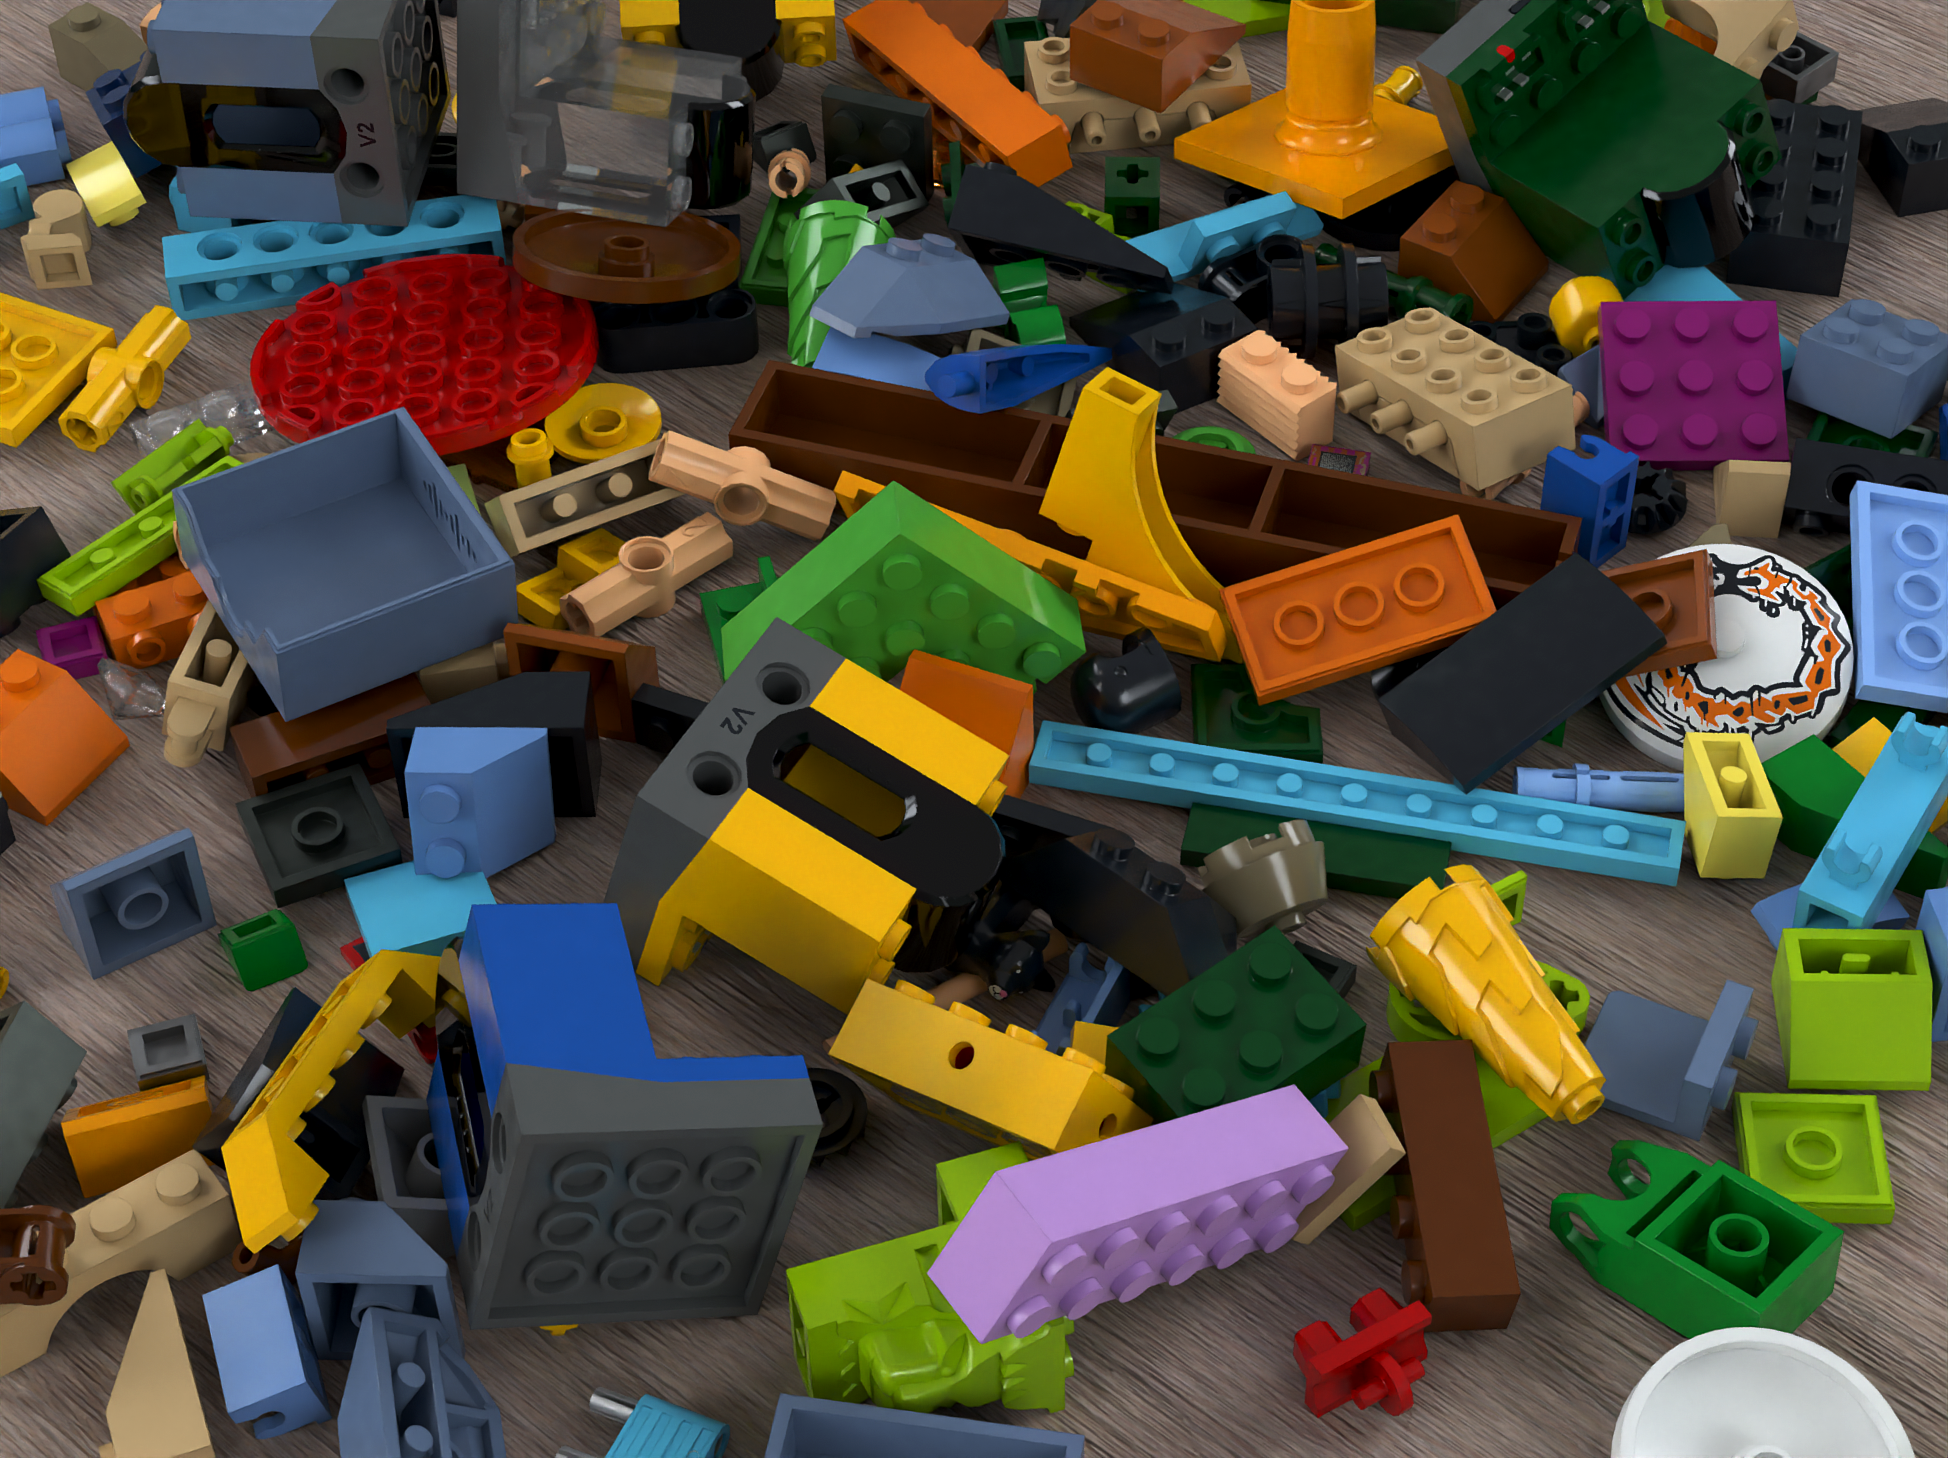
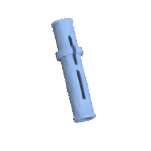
(1604, 789)

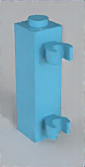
(1878, 831)

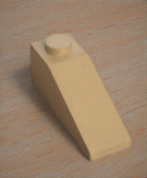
(156, 1394)

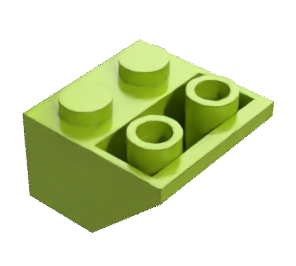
(1854, 1009)

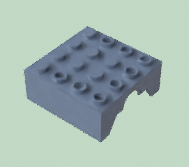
(345, 562)

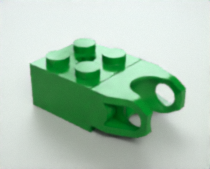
(1701, 1244)

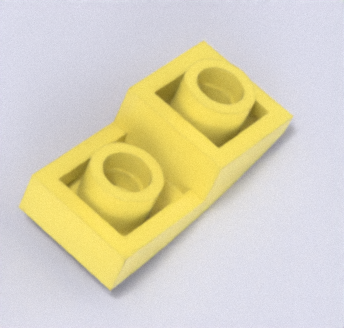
(106, 186)

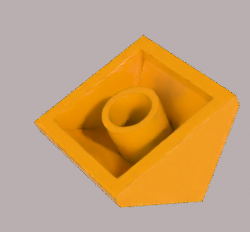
(135, 1133)

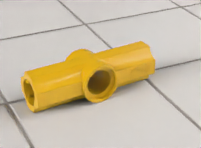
(124, 378)

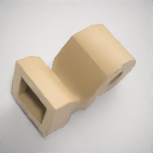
(58, 241)

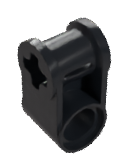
(1248, 274)

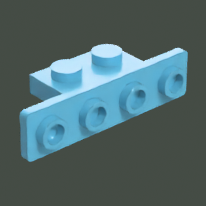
(1198, 242)

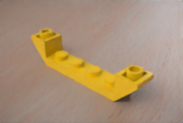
(265, 1168)

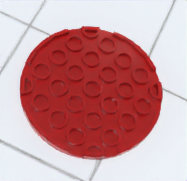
(442, 335)

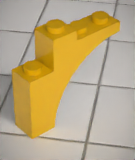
(1113, 494)

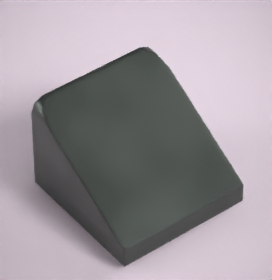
(781, 137)

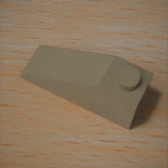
(92, 43)

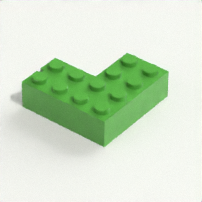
(918, 581)

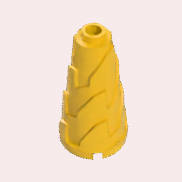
(1482, 983)

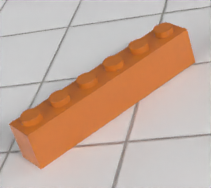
(965, 94)

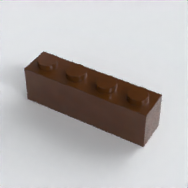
(1446, 1187)

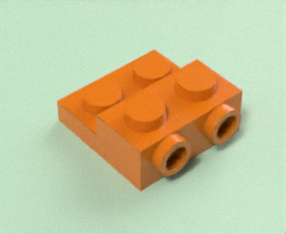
(152, 614)

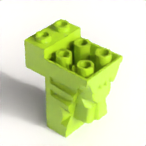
(887, 1333)

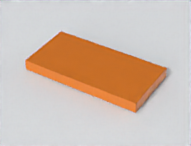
(1357, 609)

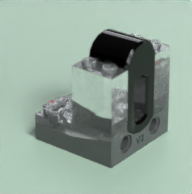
(595, 119)

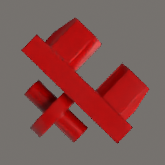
(1371, 1364)

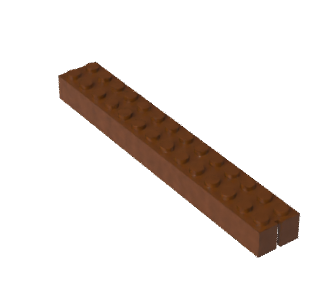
(1231, 506)

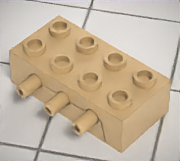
(1110, 123)
(1454, 397)

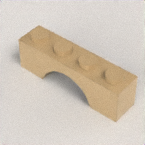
(159, 1221)

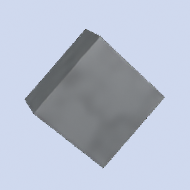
(1800, 70)

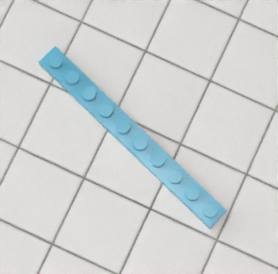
(1475, 823)

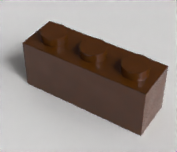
(331, 738)

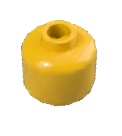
(1575, 311)

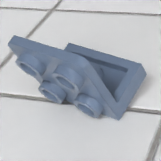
(1668, 1062)

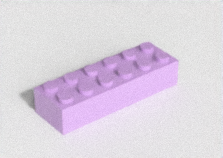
(1135, 1212)

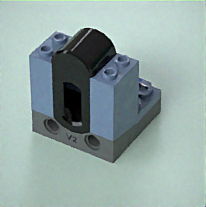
(293, 106)

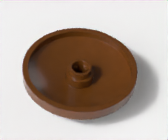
(626, 259)

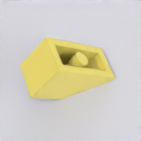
(1728, 806)

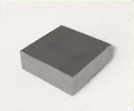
(167, 1052)

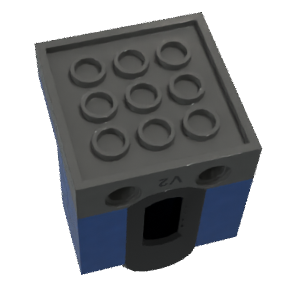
(580, 1161)

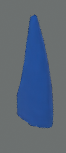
(1008, 375)

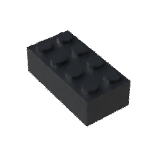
(1802, 203)

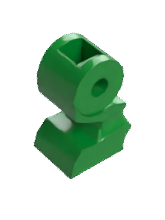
(1024, 293)

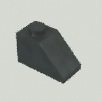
(883, 188)

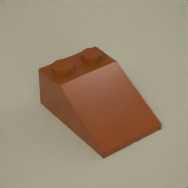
(1147, 48)

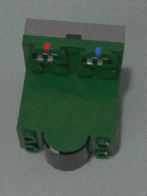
(1602, 133)

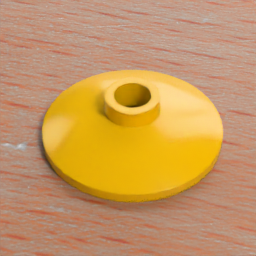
(603, 422)

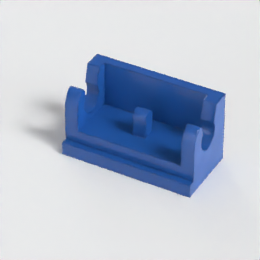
(1594, 490)

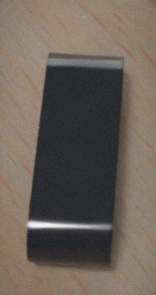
(677, 334)

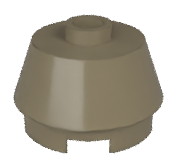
(1268, 879)

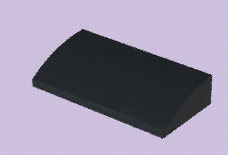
(1520, 673)

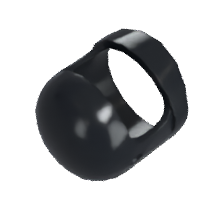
(1127, 690)

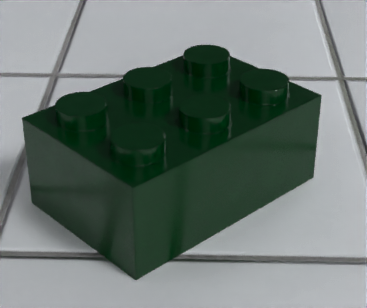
(1238, 1033)

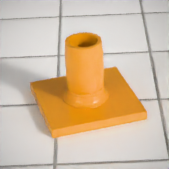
(1326, 130)

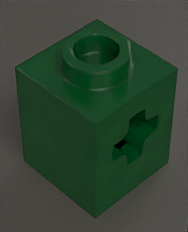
(1133, 184)

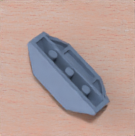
(910, 291)
(414, 1395)

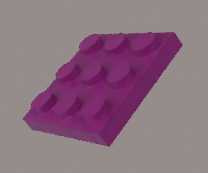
(1693, 382)

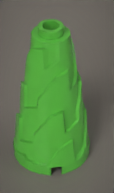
(814, 255)

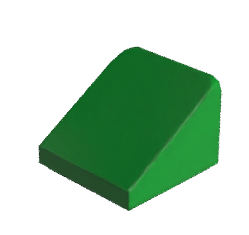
(264, 949)

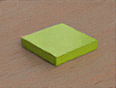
(1817, 1152)

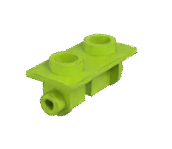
(173, 464)

